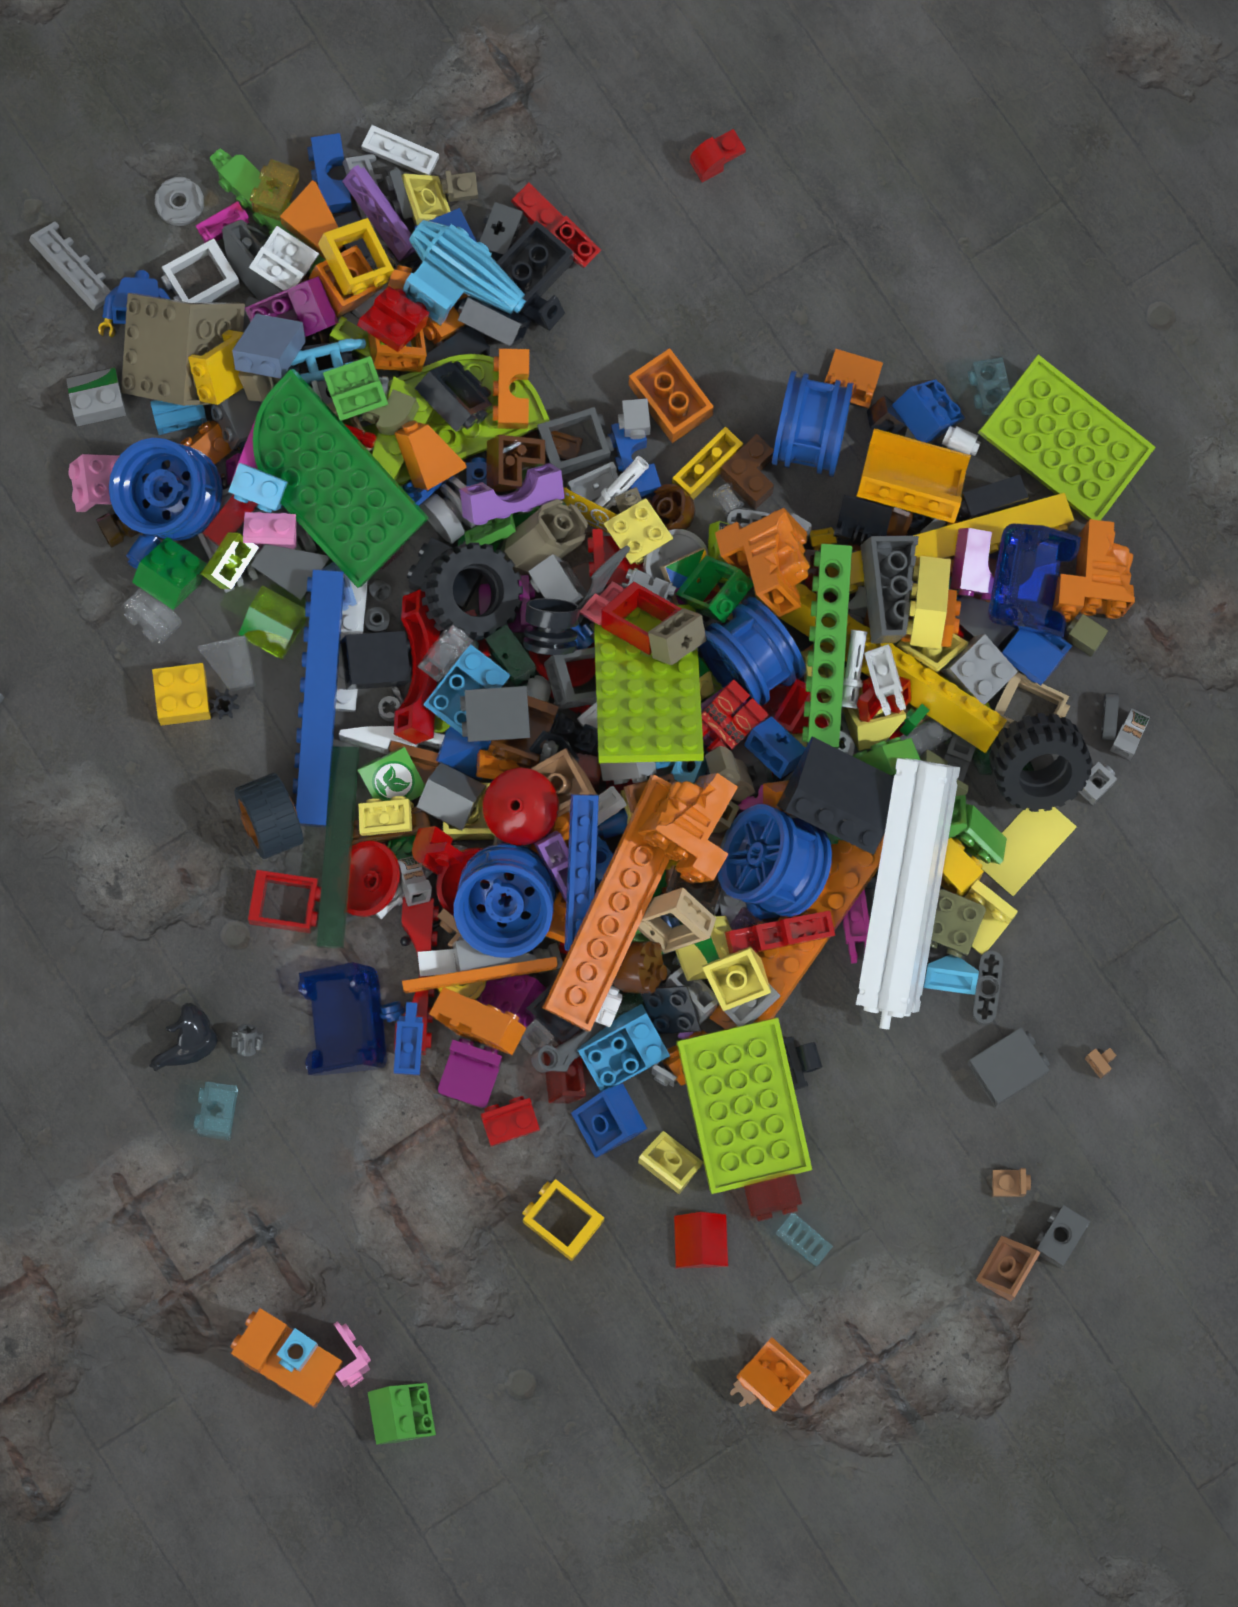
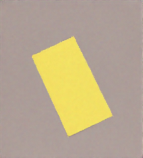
(1028, 845)

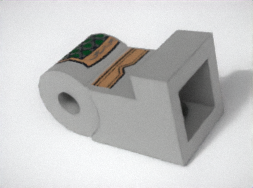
(1130, 734)
(413, 881)

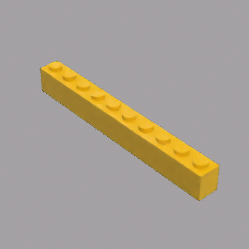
(941, 542)
(945, 701)

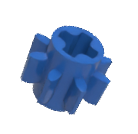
(584, 636)

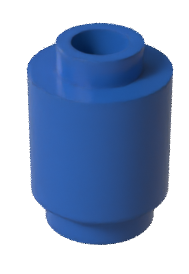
(141, 548)
(613, 825)

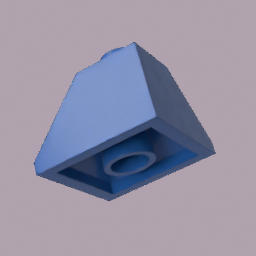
(460, 753)

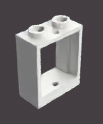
(215, 292)

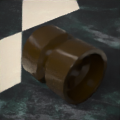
(114, 529)

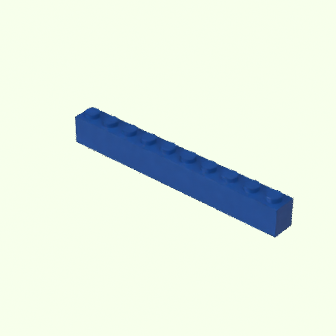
(319, 696)

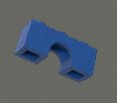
(327, 154)
(625, 447)

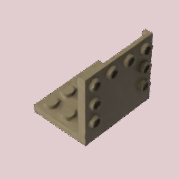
(163, 336)

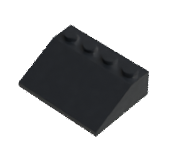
(839, 795)

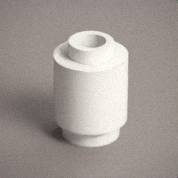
(961, 441)
(539, 688)

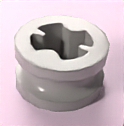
(389, 700)

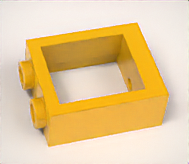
(346, 234)
(583, 1236)

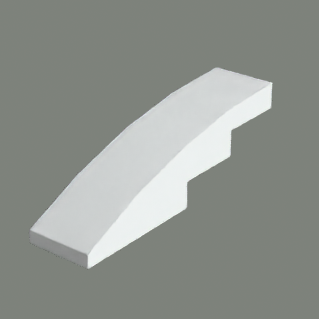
(380, 737)

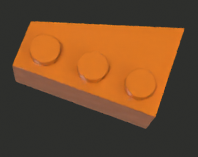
(477, 1021)

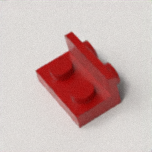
(509, 1121)

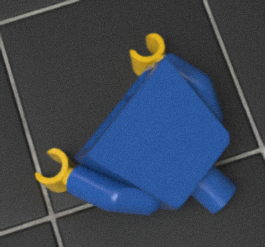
(116, 301)

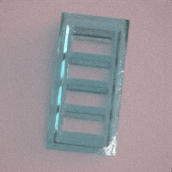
(790, 1240)

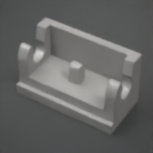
(594, 482)

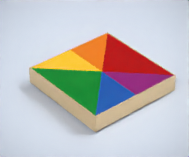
(680, 570)

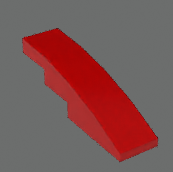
(781, 933)

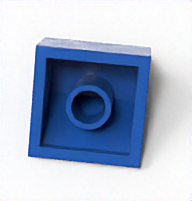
(609, 1120)

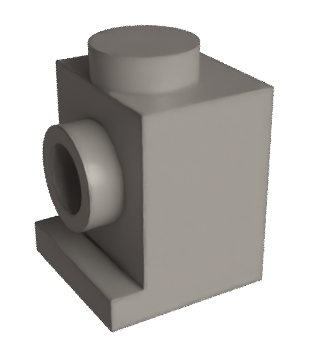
(1105, 776)

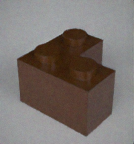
(508, 458)
(744, 471)

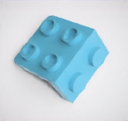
(259, 487)

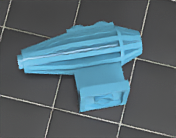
(457, 266)

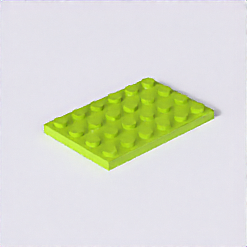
(1066, 439)
(744, 1105)

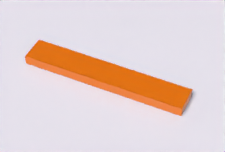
(479, 975)

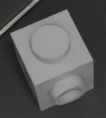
(635, 418)

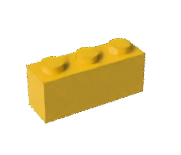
(707, 463)

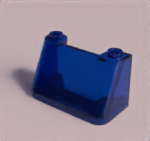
(1028, 578)
(344, 1019)

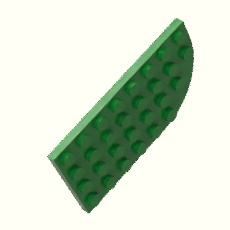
(332, 480)

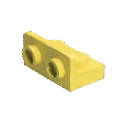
(385, 816)

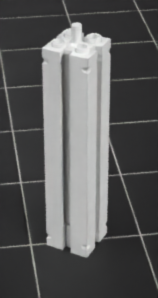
(907, 888)

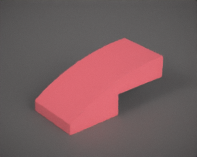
(593, 607)

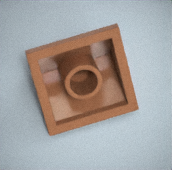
(1007, 1267)

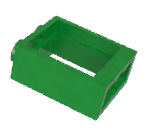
(710, 572)

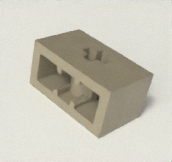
(677, 636)

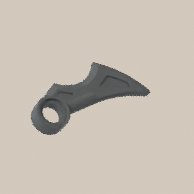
(600, 579)
(565, 1053)

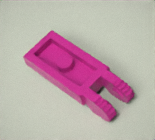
(856, 926)

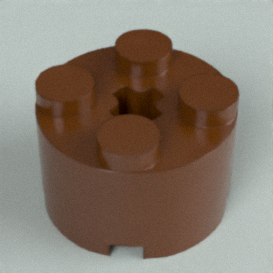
(641, 968)

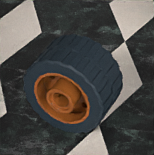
(269, 815)

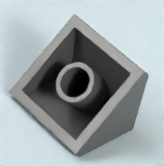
(450, 796)

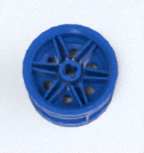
(812, 423)
(129, 491)
(752, 651)
(775, 860)
(481, 928)

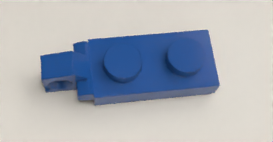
(408, 1042)

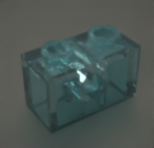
(220, 1126)

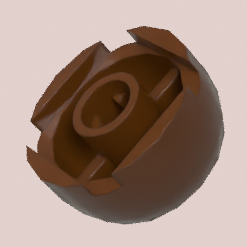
(673, 506)

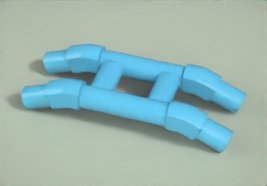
(333, 349)

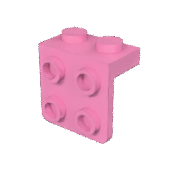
(91, 480)
(270, 529)
(353, 1372)

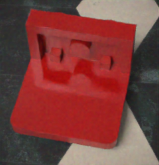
(603, 548)

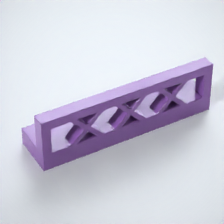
(379, 212)

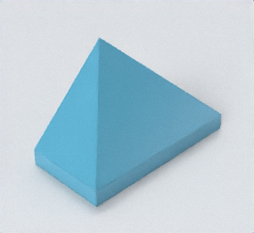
(951, 975)

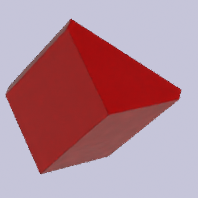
(701, 1240)

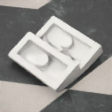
(283, 259)

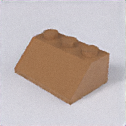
(566, 778)

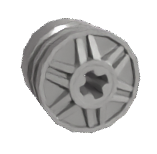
(446, 512)

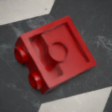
(394, 318)

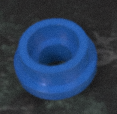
(392, 1011)

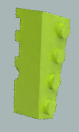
(386, 447)

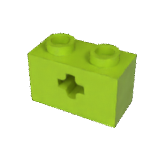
(229, 561)

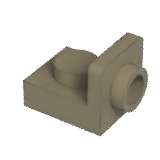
(460, 186)

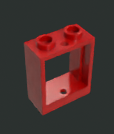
(635, 596)
(258, 897)

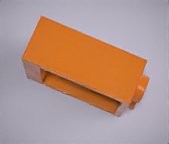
(406, 359)

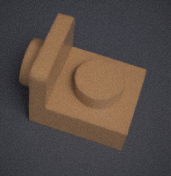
(448, 923)
(1010, 1183)

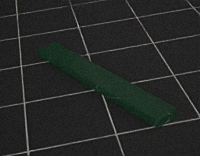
(338, 847)

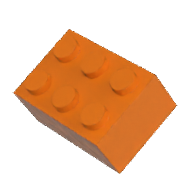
(672, 395)

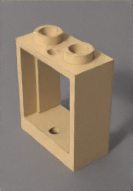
(1042, 691)
(695, 918)

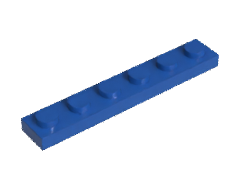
(580, 861)

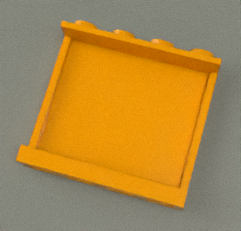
(913, 475)

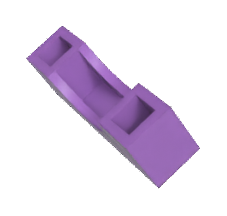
(538, 488)

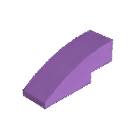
(555, 857)

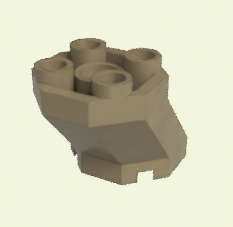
(549, 531)

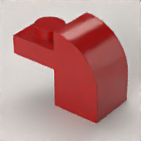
(713, 153)
(869, 703)
(434, 849)

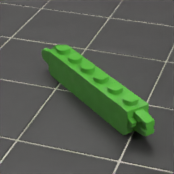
(240, 178)

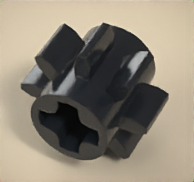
(225, 696)

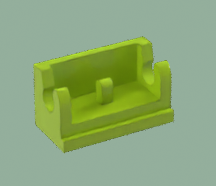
(348, 330)

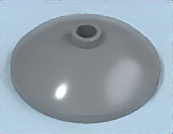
(681, 545)

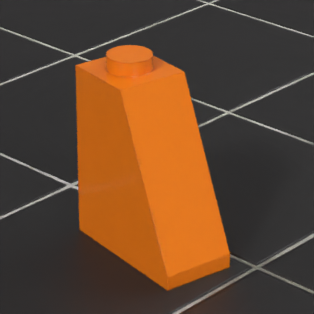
(309, 217)
(427, 455)

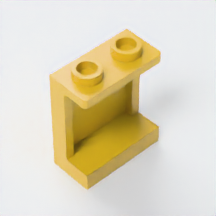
(215, 371)

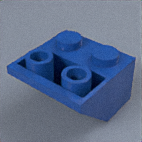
(928, 410)
(1036, 654)

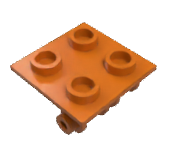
(857, 370)

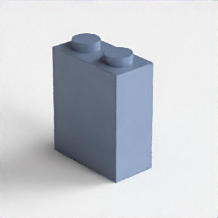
(268, 346)

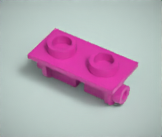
(213, 226)

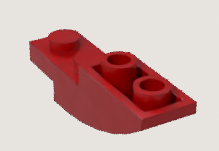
(539, 208)

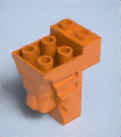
(771, 555)
(1100, 577)
(687, 822)
(258, 1352)

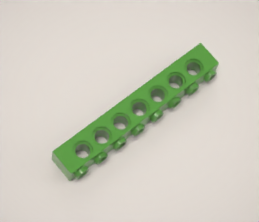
(839, 558)

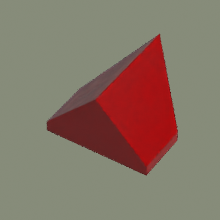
(792, 710)

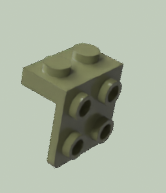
(956, 923)

